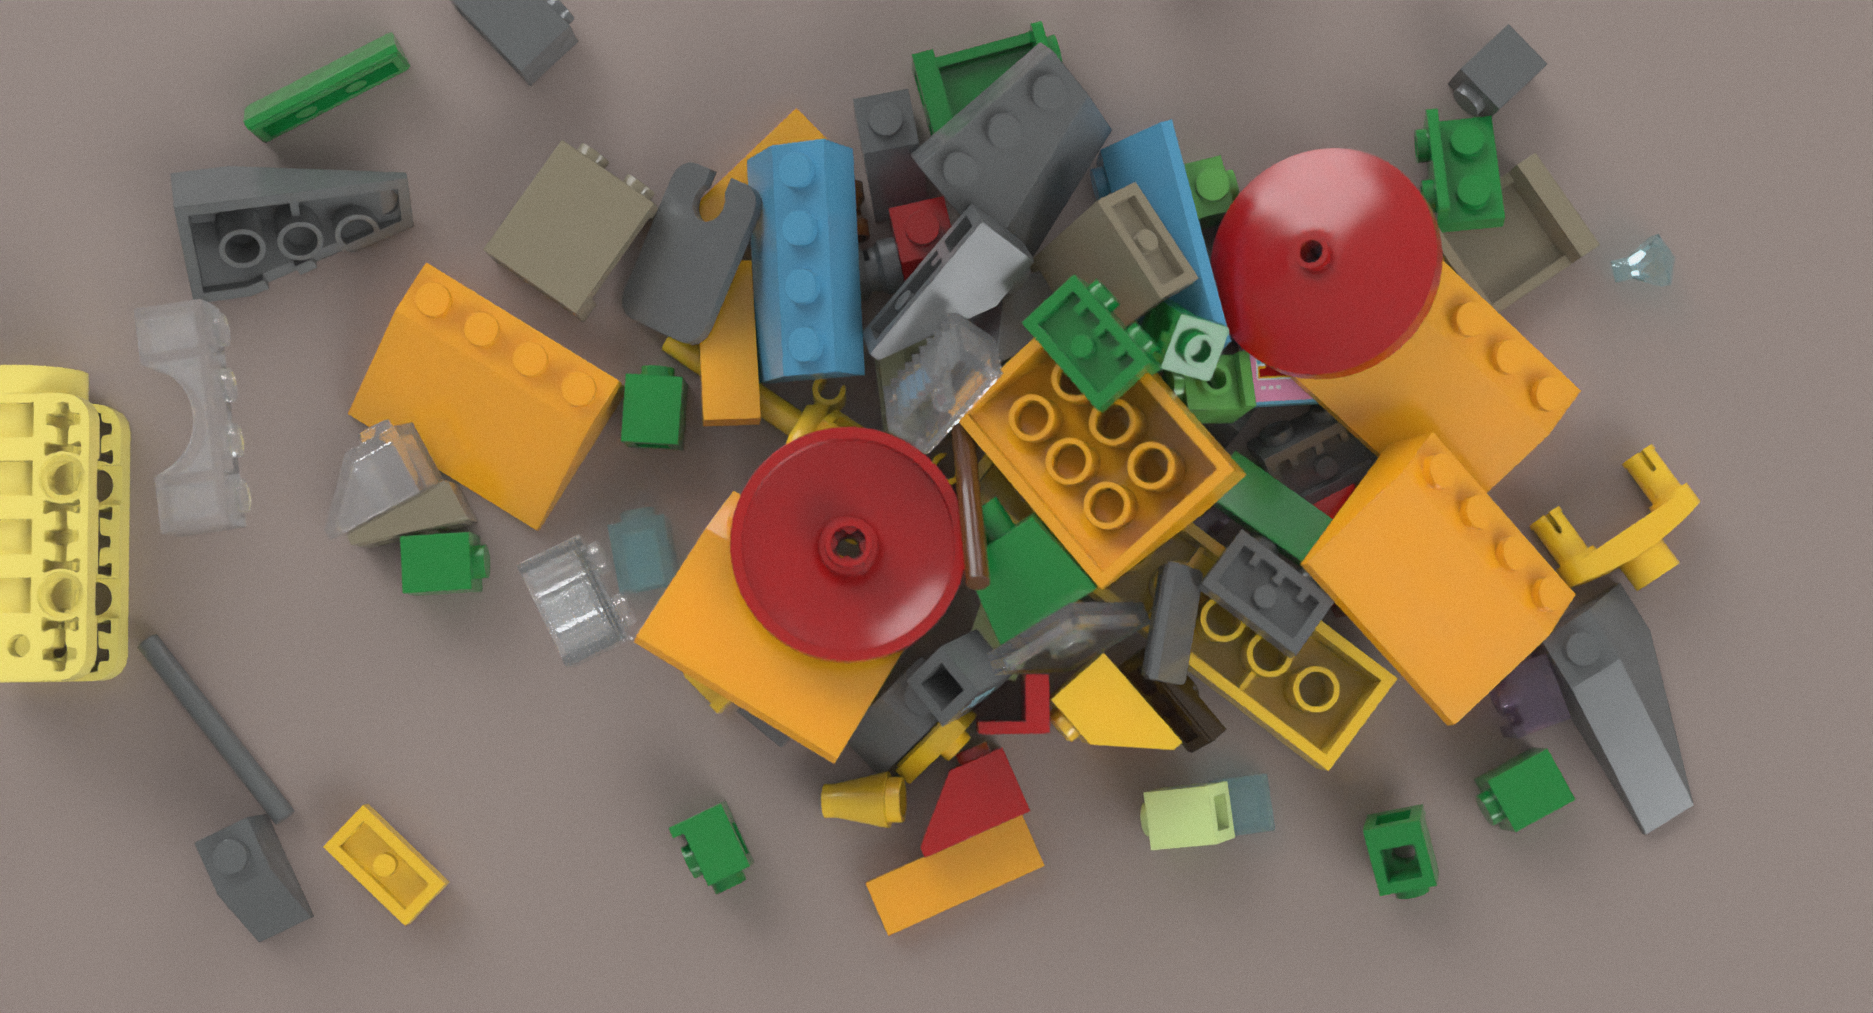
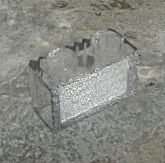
(941, 383)
(577, 600)

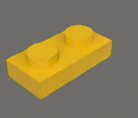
(386, 864)

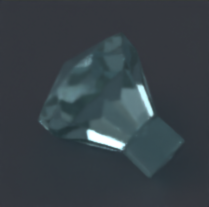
(1648, 263)

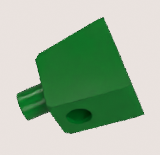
(1027, 572)

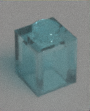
(643, 551)

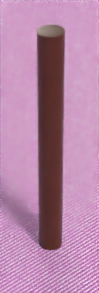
(970, 509)

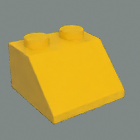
(1107, 710)

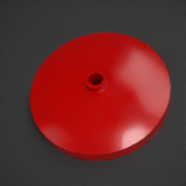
(1363, 291)
(834, 490)

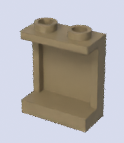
(572, 227)
(1535, 243)
(1124, 249)

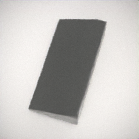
(1172, 623)

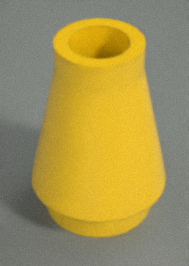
(867, 800)

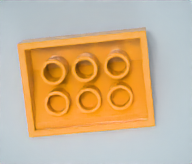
(1462, 379)
(487, 395)
(1106, 479)
(1437, 576)
(715, 639)

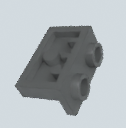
(1312, 454)
(1266, 592)

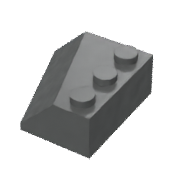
(1018, 147)

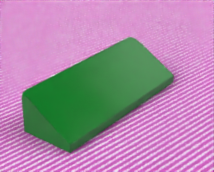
(326, 88)
(1273, 511)

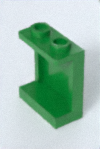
(956, 79)

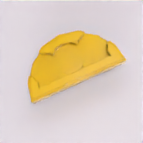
(939, 741)

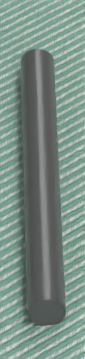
(216, 729)

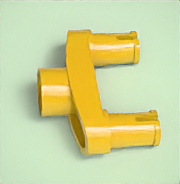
(1638, 549)

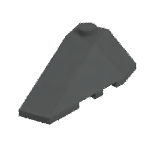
(266, 222)
(1620, 704)

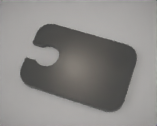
(690, 261)

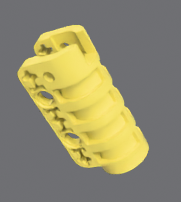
(54, 527)

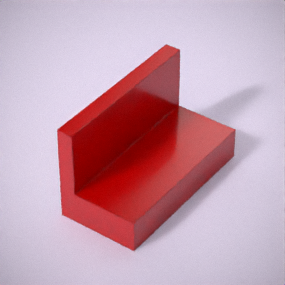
(1034, 710)

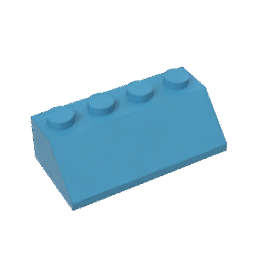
(1158, 168)
(806, 263)

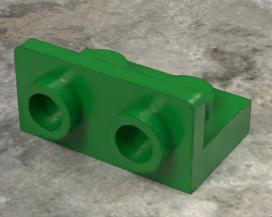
(1461, 172)
(1092, 341)

